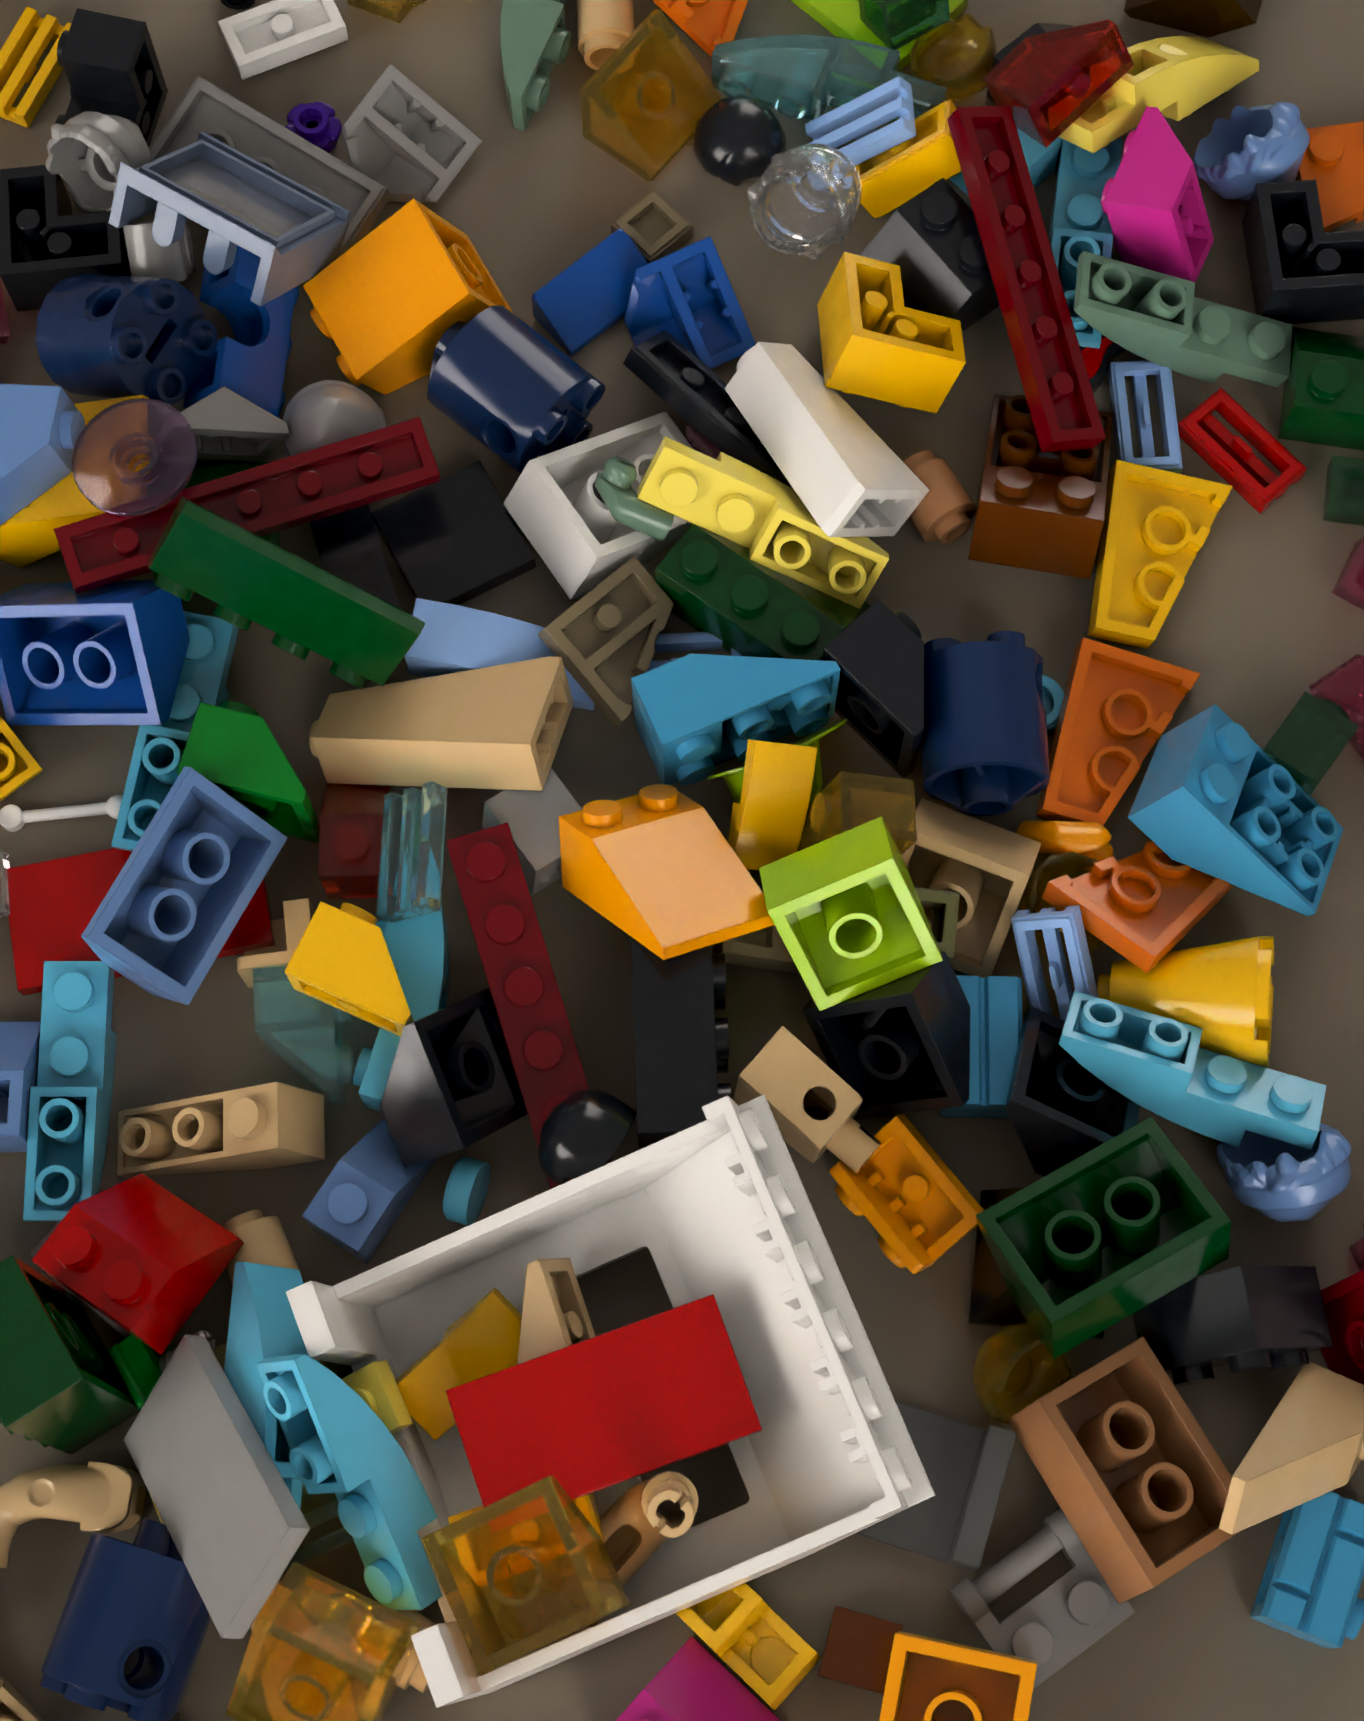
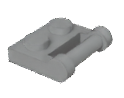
(1058, 1619)

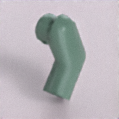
(622, 500)

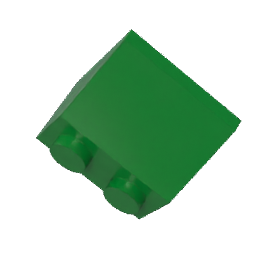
(245, 761)

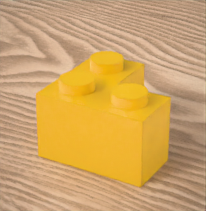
(881, 346)

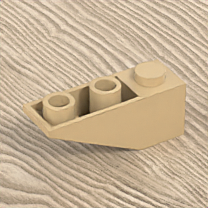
(223, 1132)

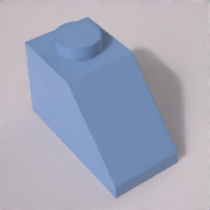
(35, 442)
(365, 1194)

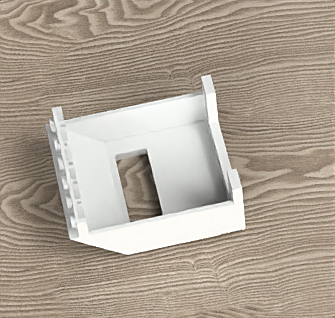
(719, 1220)

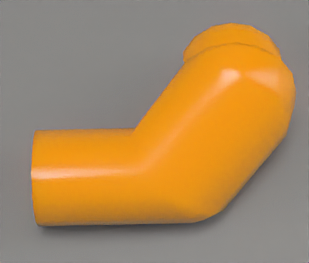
(1066, 836)

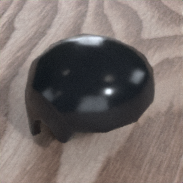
(738, 139)
(583, 1134)

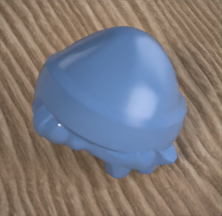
(1251, 149)
(1285, 1178)

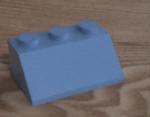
(183, 889)

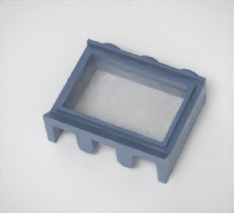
(241, 206)

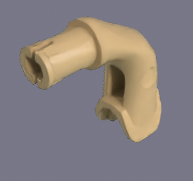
(93, 1494)
(645, 1519)

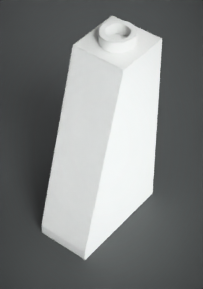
(823, 445)

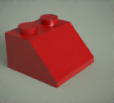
(138, 1257)

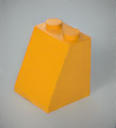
(399, 295)

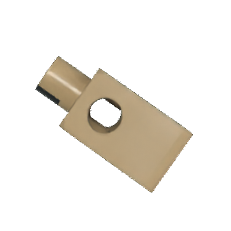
(796, 1080)

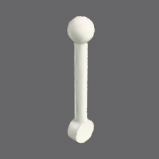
(14, 819)

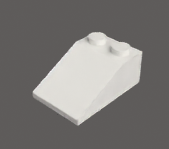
(568, 519)

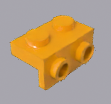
(908, 1197)

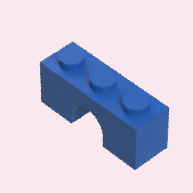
(257, 357)

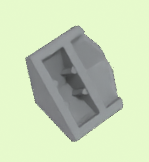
(406, 140)
(233, 428)

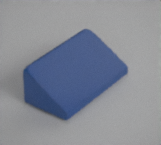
(589, 293)

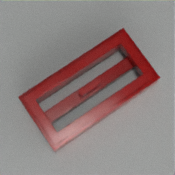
(1261, 484)

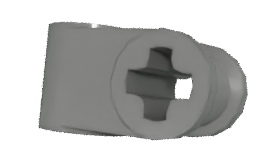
(152, 260)

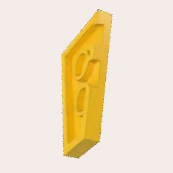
(1146, 548)

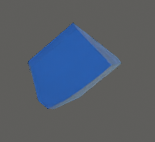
(692, 302)

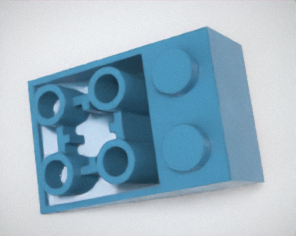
(710, 705)
(1236, 813)

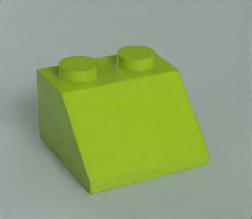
(849, 914)

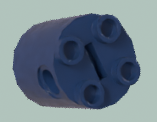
(124, 337)
(511, 387)
(983, 723)
(128, 1627)

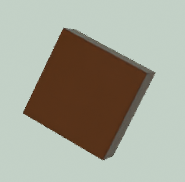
(858, 1649)

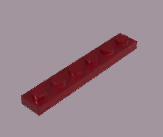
(1026, 278)
(259, 499)
(518, 971)

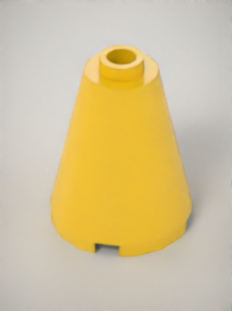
(1210, 987)

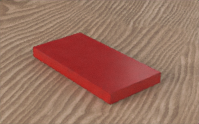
(60, 896)
(607, 1406)

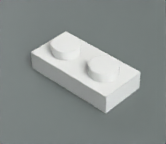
(281, 33)

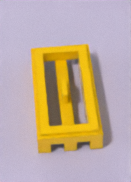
(19, 63)

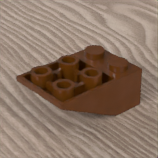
(1036, 505)

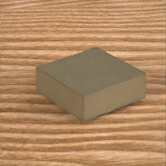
(654, 226)

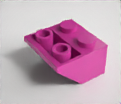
(1158, 203)

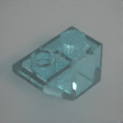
(303, 1033)

